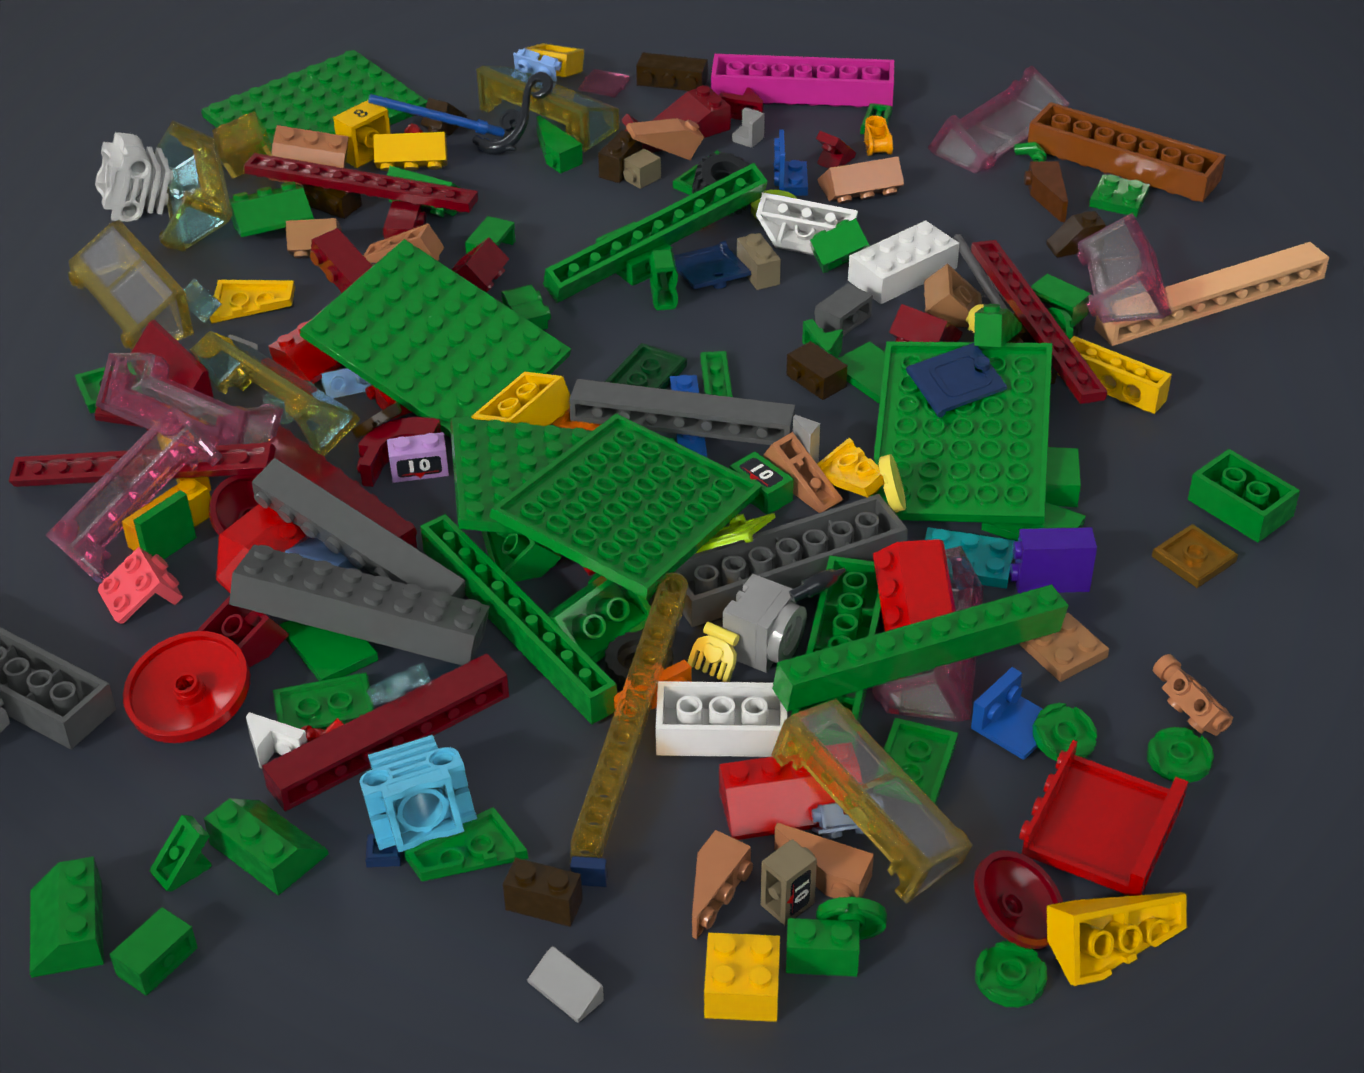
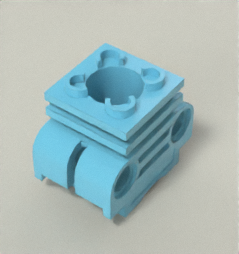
(416, 794)

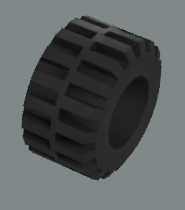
(716, 168)

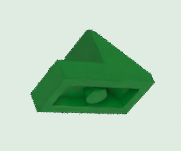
(829, 341)
(181, 855)

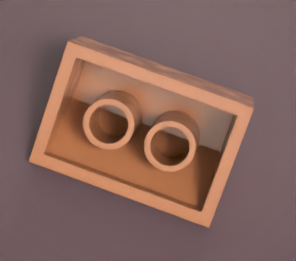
(310, 147)
(862, 180)

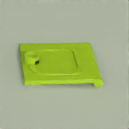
(737, 530)

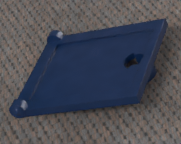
(702, 266)
(952, 380)

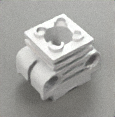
(132, 178)

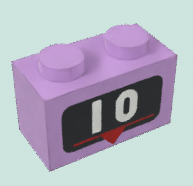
(417, 457)

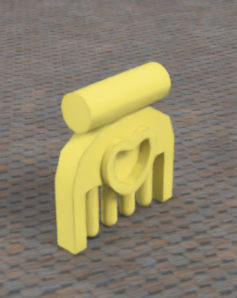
(716, 649)

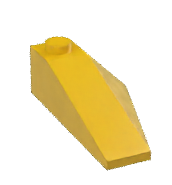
(1103, 933)

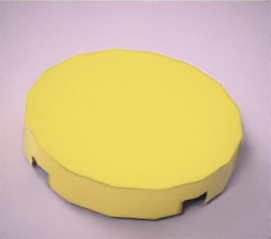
(892, 483)

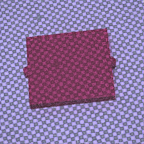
(604, 83)

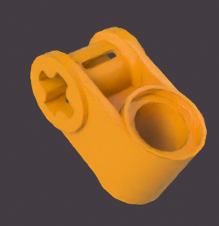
(877, 136)

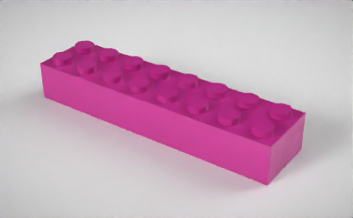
(806, 79)

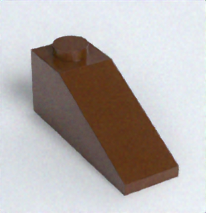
(1048, 187)

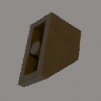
(438, 126)
(1076, 228)

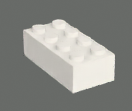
(902, 261)
(717, 719)

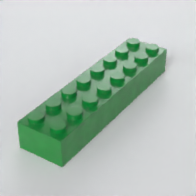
(846, 614)

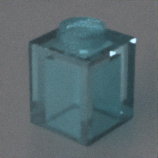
(201, 300)

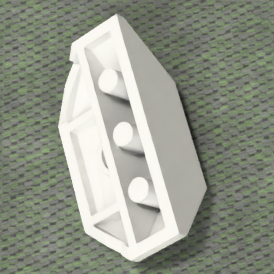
(794, 221)

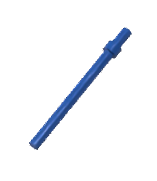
(480, 126)

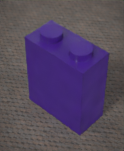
(1054, 557)

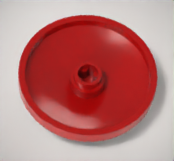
(186, 687)

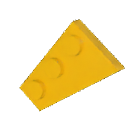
(251, 297)

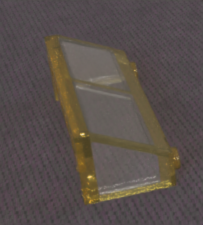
(130, 284)
(874, 794)

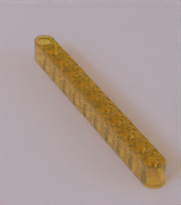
(651, 651)

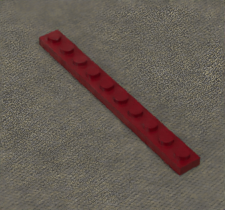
(361, 182)
(1039, 321)
(91, 467)

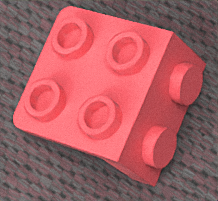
(136, 582)

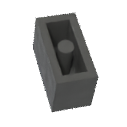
(844, 309)

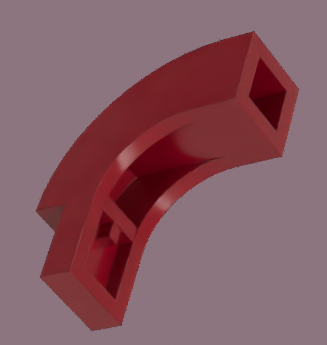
(374, 446)

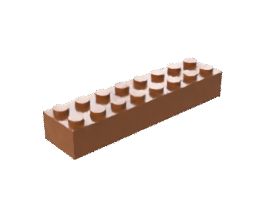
(1127, 151)

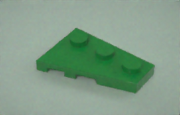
(482, 845)

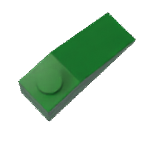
(558, 147)
(995, 326)

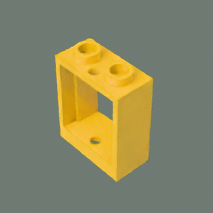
(570, 57)

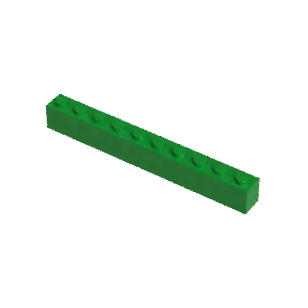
(662, 227)
(522, 620)
(918, 647)

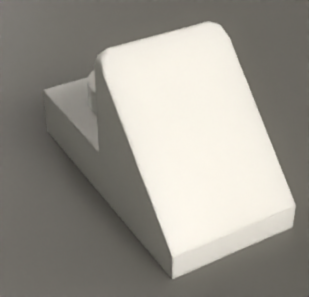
(272, 737)

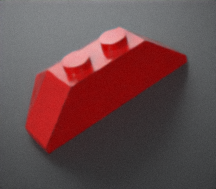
(258, 528)

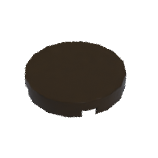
(377, 420)

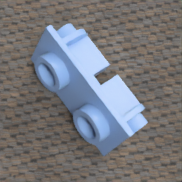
(528, 62)
(343, 383)

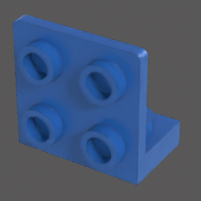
(789, 175)
(1006, 715)

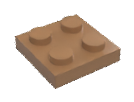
(1068, 650)

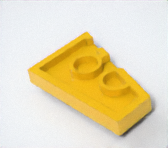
(852, 470)

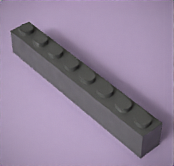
(682, 411)
(349, 531)

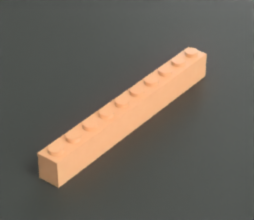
(1226, 290)

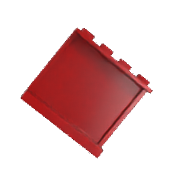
(1101, 823)

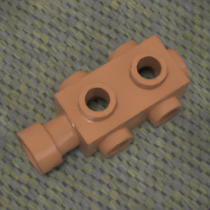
(1190, 696)

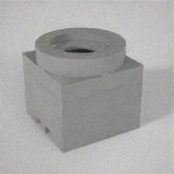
(766, 622)

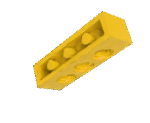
(1125, 377)

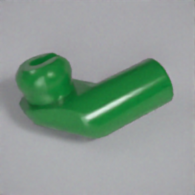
(1033, 149)

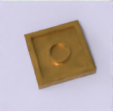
(1194, 555)

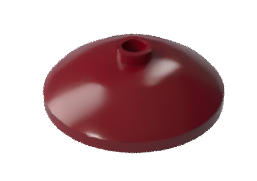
(231, 501)
(1015, 897)

